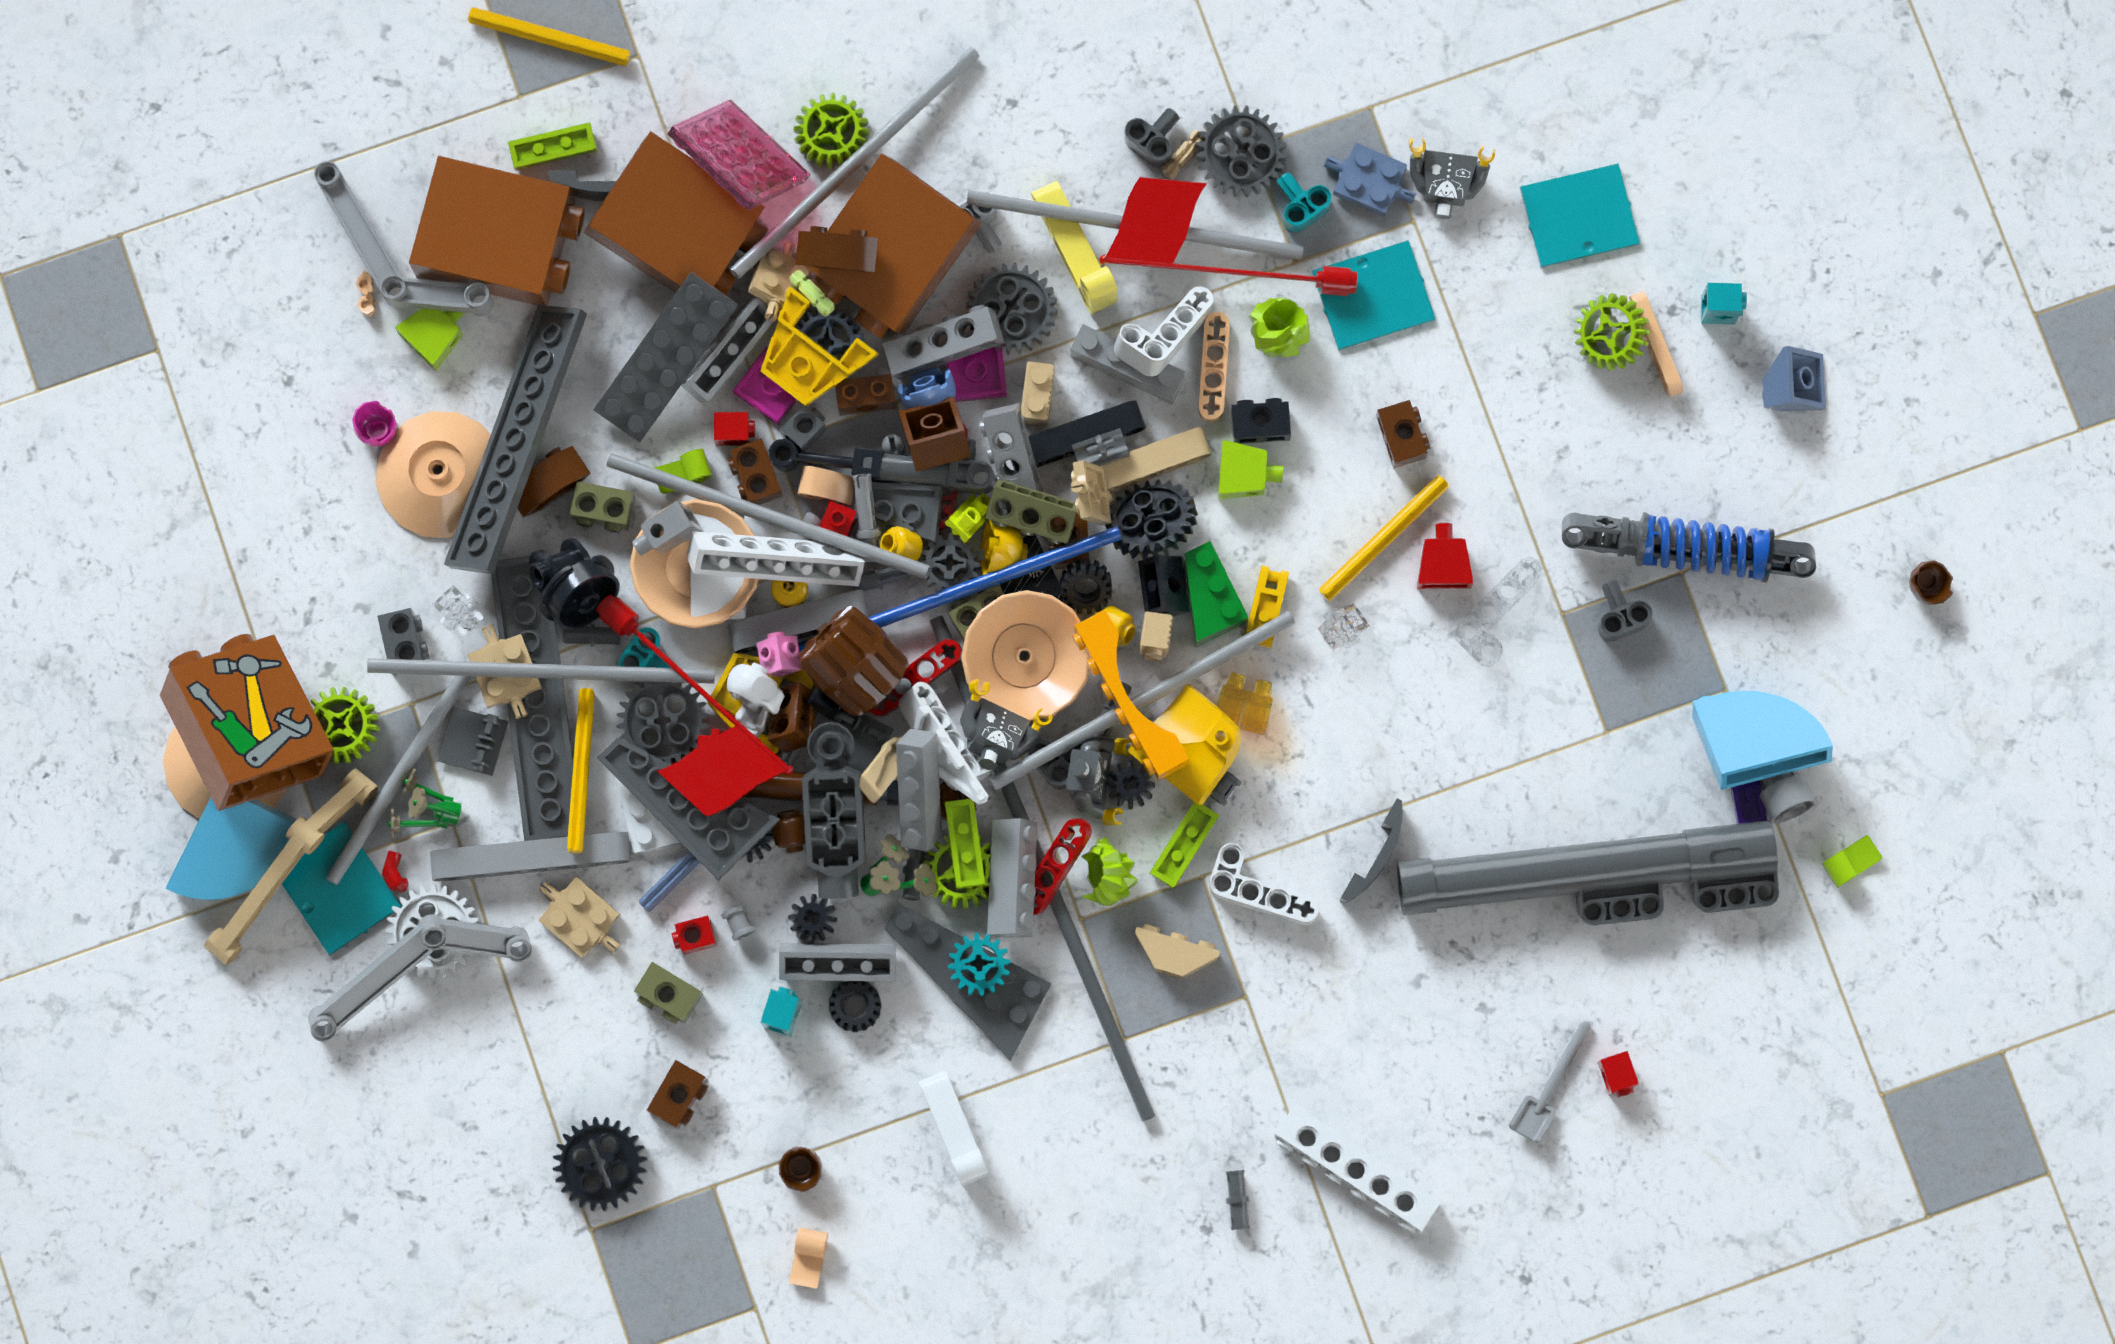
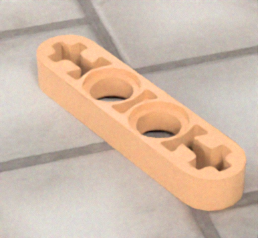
(1658, 348)
(1214, 367)

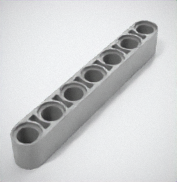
(528, 857)

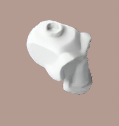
(757, 693)

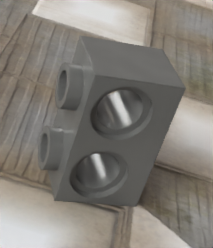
(396, 643)

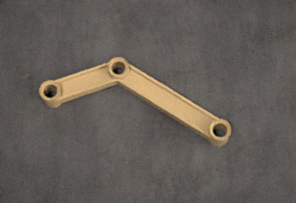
(303, 838)

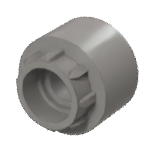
(1786, 796)

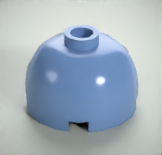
(927, 388)

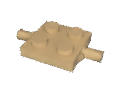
(772, 276)
(1092, 493)
(504, 689)
(579, 917)

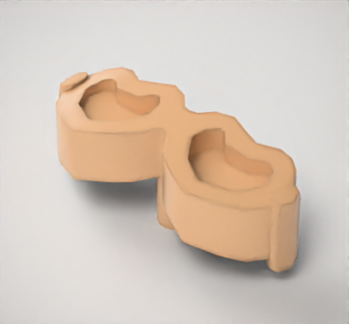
(367, 302)

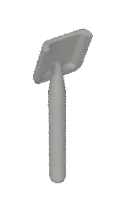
(1535, 1115)

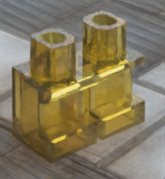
(1257, 703)

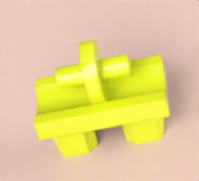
(969, 516)

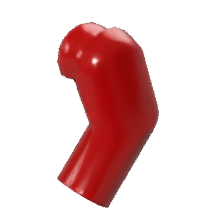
(391, 874)

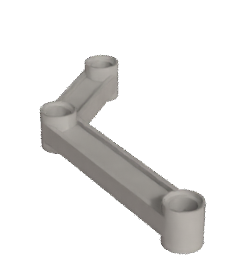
(414, 292)
(405, 956)

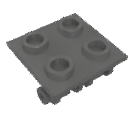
(867, 735)
(473, 741)

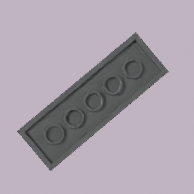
(665, 356)

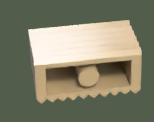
(1037, 393)
(1156, 636)

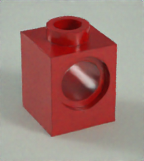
(733, 428)
(839, 519)
(706, 940)
(1618, 1074)

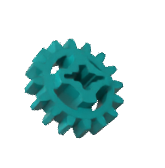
(980, 977)

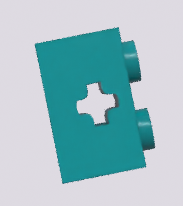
(1722, 303)
(781, 1011)

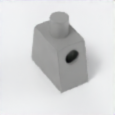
(677, 523)

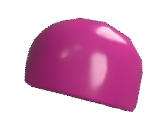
(374, 424)

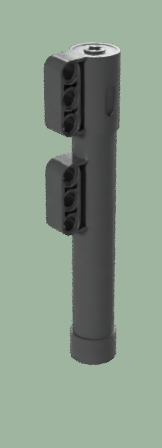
(1605, 873)

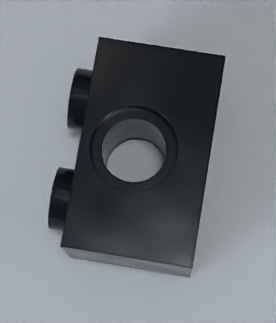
(1246, 431)
(1163, 585)

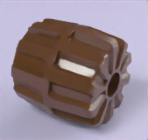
(853, 661)

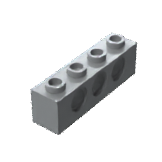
(985, 335)
(1011, 421)

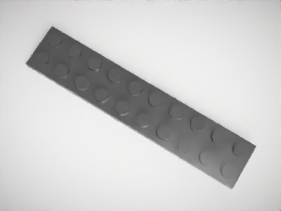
(515, 439)
(543, 736)

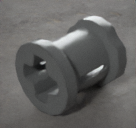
(1224, 788)

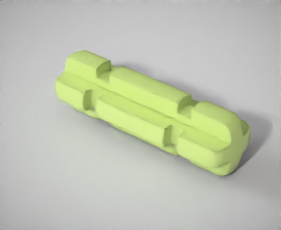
(812, 292)

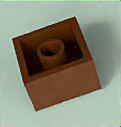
(934, 434)

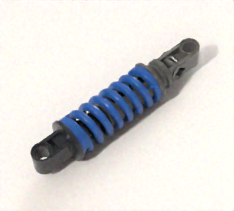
(1657, 540)

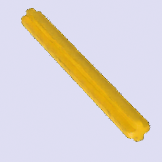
(549, 36)
(1383, 538)
(580, 770)

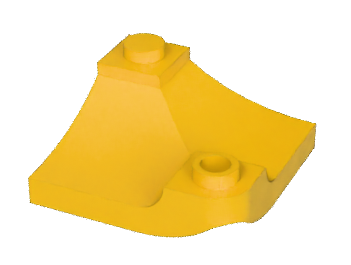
(1199, 730)

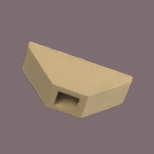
(1173, 953)

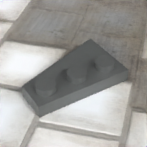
(909, 507)

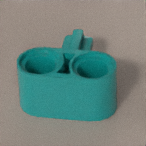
(1302, 203)
(643, 656)

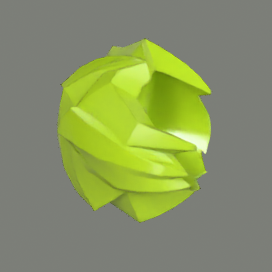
(1279, 327)
(1108, 873)

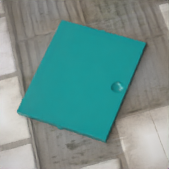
(1579, 215)
(1386, 297)
(343, 910)

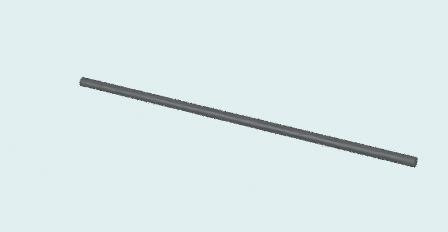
(1063, 917)

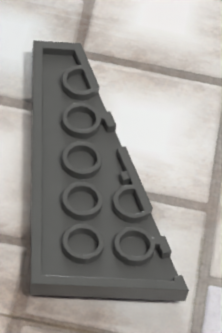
(713, 840)
(999, 1015)

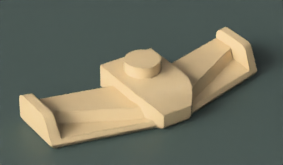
(880, 771)

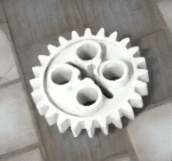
(446, 908)

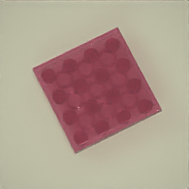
(738, 154)

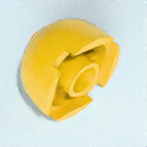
(1001, 547)

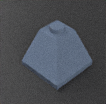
(1795, 381)

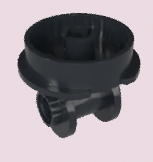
(572, 583)

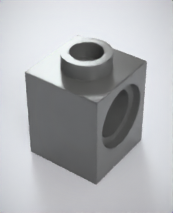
(804, 440)

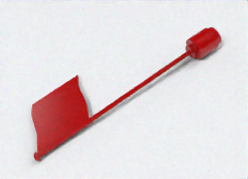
(1157, 226)
(722, 766)

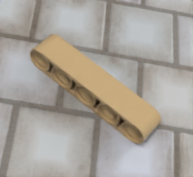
(1157, 459)

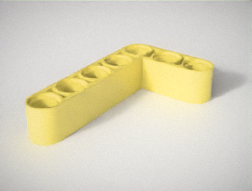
(1093, 282)

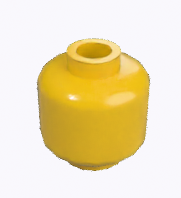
(902, 542)
(787, 598)
(1123, 623)

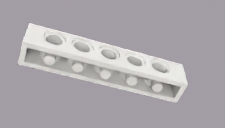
(772, 559)
(1300, 1121)

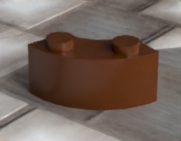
(836, 250)
(552, 479)

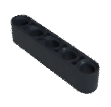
(1057, 442)

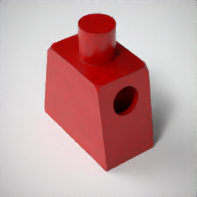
(1445, 561)

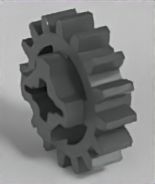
(961, 565)

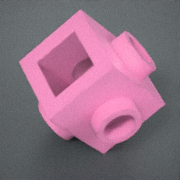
(779, 654)

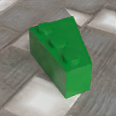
(1211, 594)

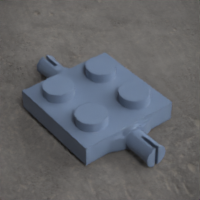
(1370, 179)

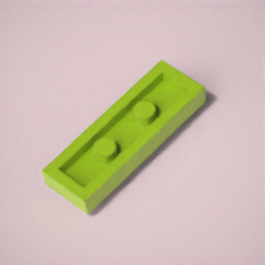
(552, 146)
(965, 843)
(1184, 844)

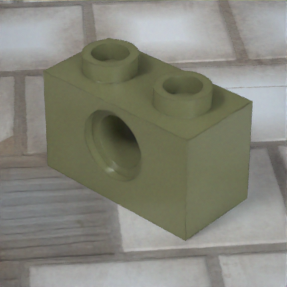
(655, 981)

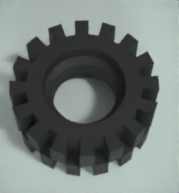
(1086, 571)
(855, 1023)

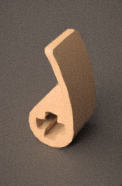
(823, 483)
(808, 1257)

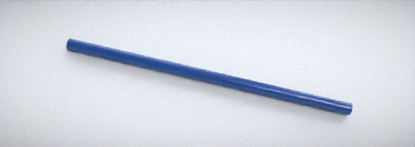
(993, 578)

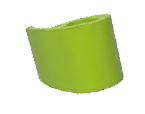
(691, 466)
(1852, 861)

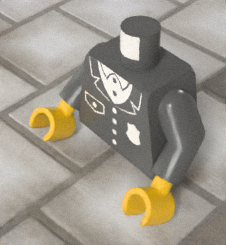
(1447, 177)
(995, 731)
(1090, 773)

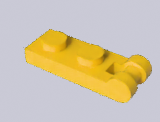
(1267, 601)

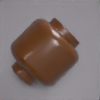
(790, 831)

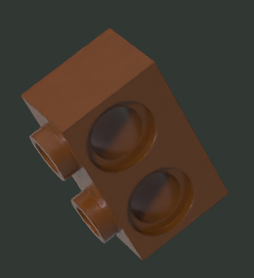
(760, 471)
(794, 720)

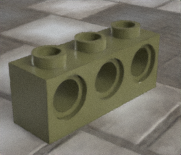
(1026, 498)

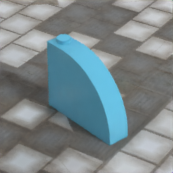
(1758, 736)
(230, 850)

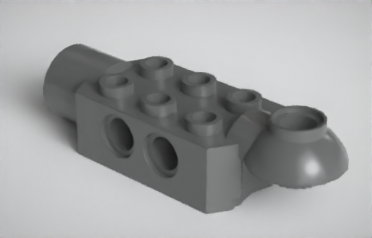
(833, 814)

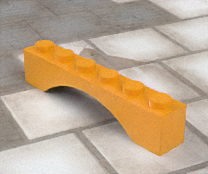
(1160, 747)

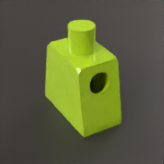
(432, 334)
(1245, 471)

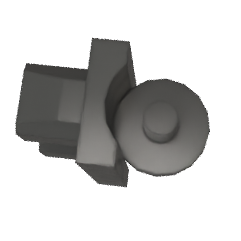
(1102, 448)

